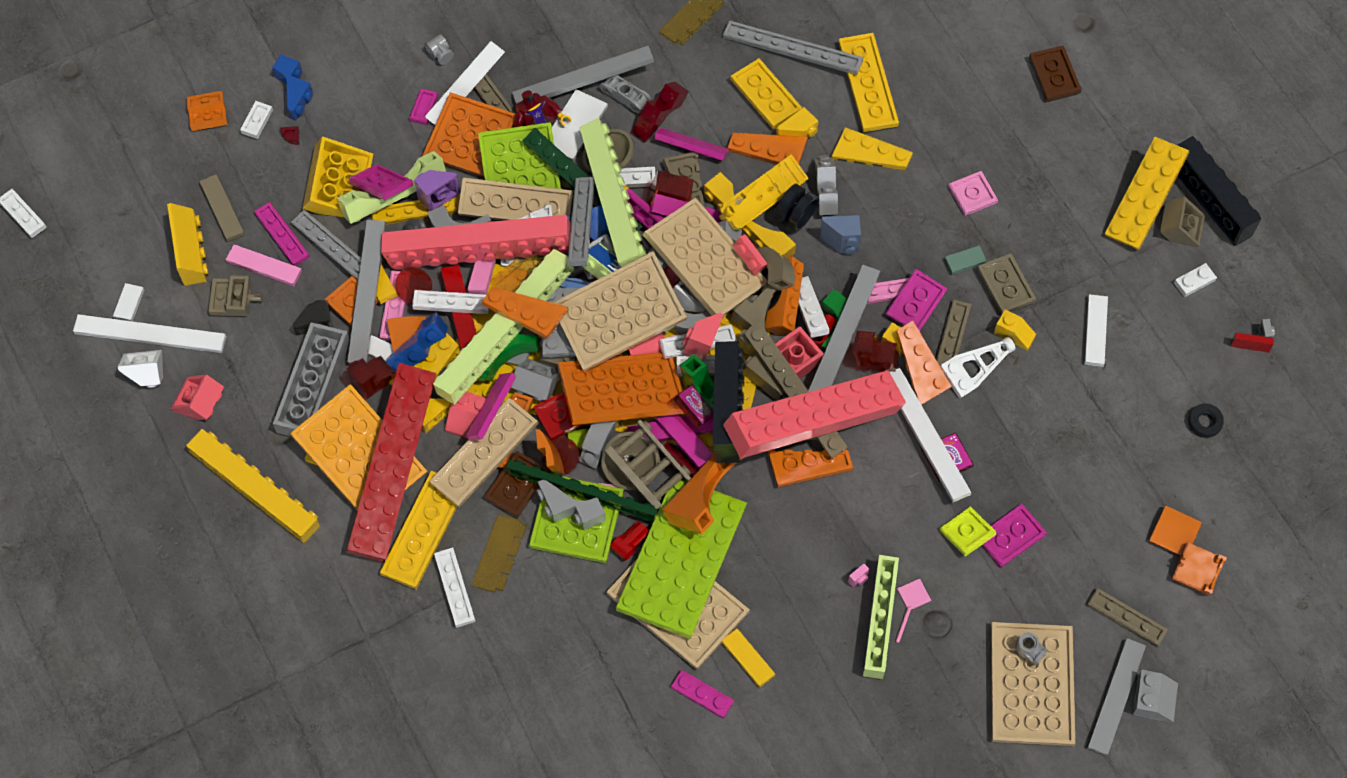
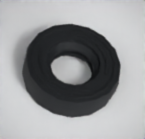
(1213, 412)

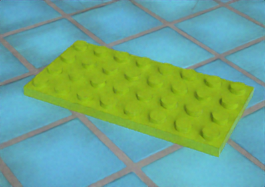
(680, 566)

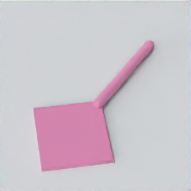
(913, 595)

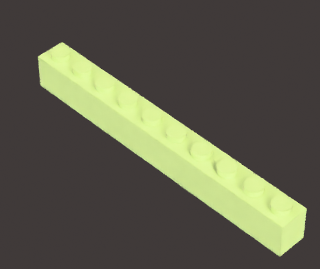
(612, 192)
(499, 330)

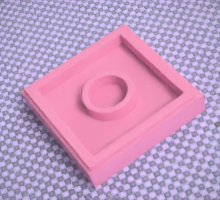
(973, 193)

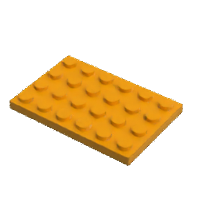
(343, 442)

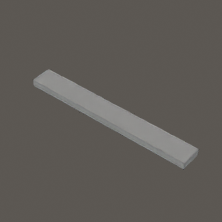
(793, 47)
(589, 74)
(366, 291)
(845, 328)

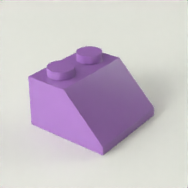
(436, 188)

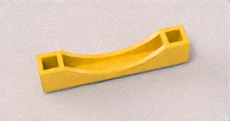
(720, 190)

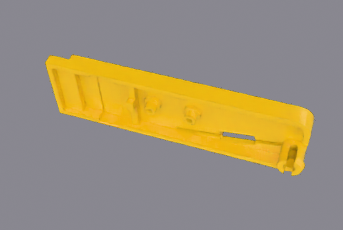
(762, 193)

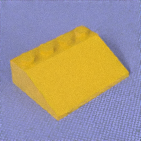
(330, 174)

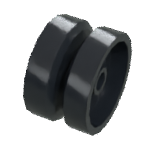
(796, 207)

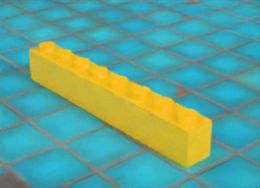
(253, 486)

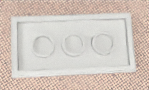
(581, 109)

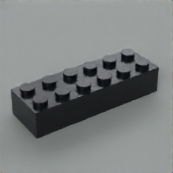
(1217, 193)
(727, 397)

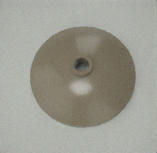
(622, 145)
(612, 472)

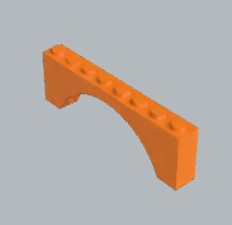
(692, 503)

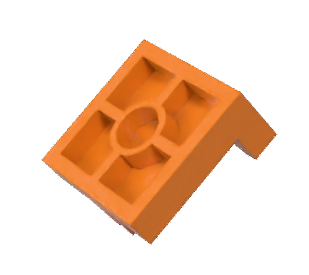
(1198, 568)

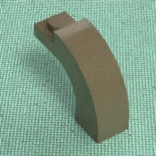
(780, 269)

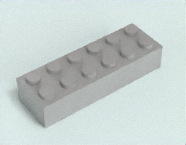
(311, 376)

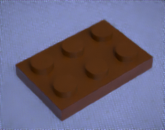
(1055, 73)
(511, 492)

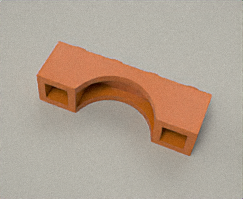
(782, 316)

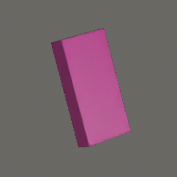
(424, 103)

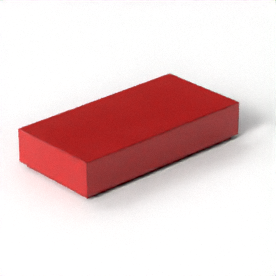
(1252, 342)

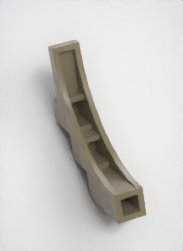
(747, 316)

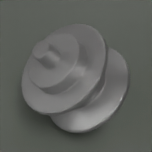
(414, 224)

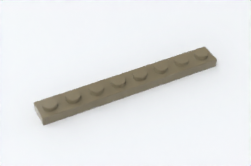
(788, 380)

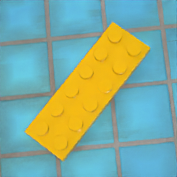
(870, 85)
(1147, 193)
(419, 537)

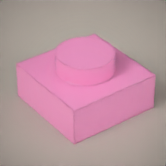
(859, 576)

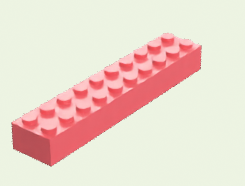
(476, 242)
(813, 414)

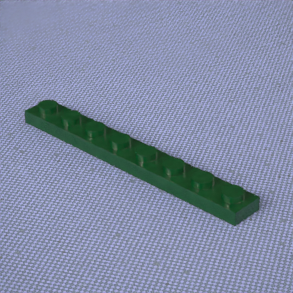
(559, 162)
(575, 488)

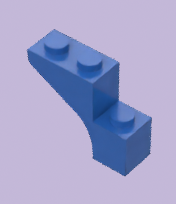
(298, 90)
(418, 345)

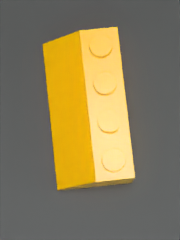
(187, 244)

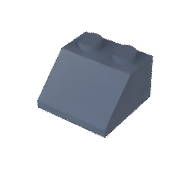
(841, 233)

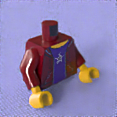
(537, 110)

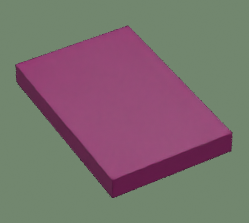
(381, 181)
(916, 300)
(1013, 535)

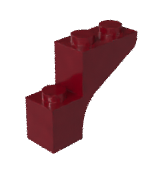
(657, 110)

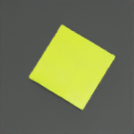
(967, 531)

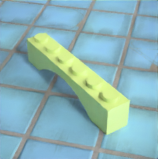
(360, 204)

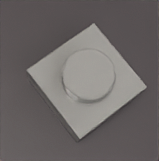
(1265, 328)

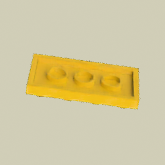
(765, 93)

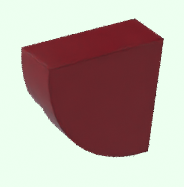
(291, 134)

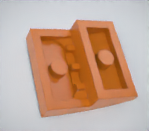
(206, 110)
(402, 329)
(552, 455)
(1175, 530)

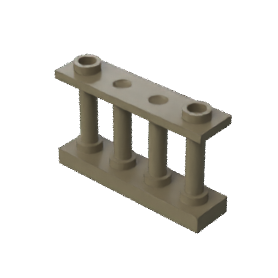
(629, 467)

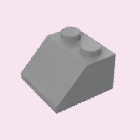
(535, 379)
(1155, 696)

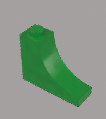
(519, 345)

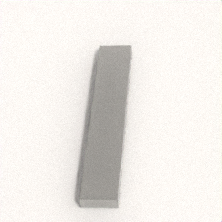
(581, 221)
(328, 243)
(1116, 697)

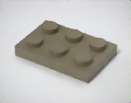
(1006, 283)

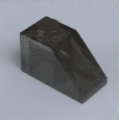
(315, 312)

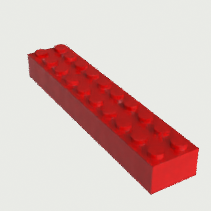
(391, 463)

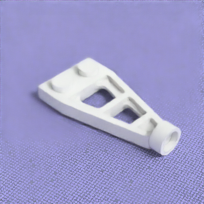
(959, 378)

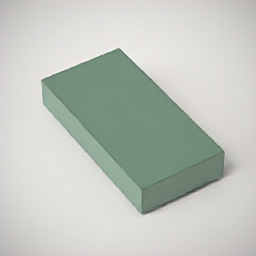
(965, 260)

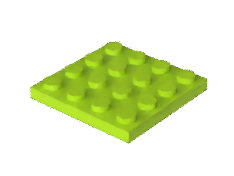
(511, 161)
(571, 539)

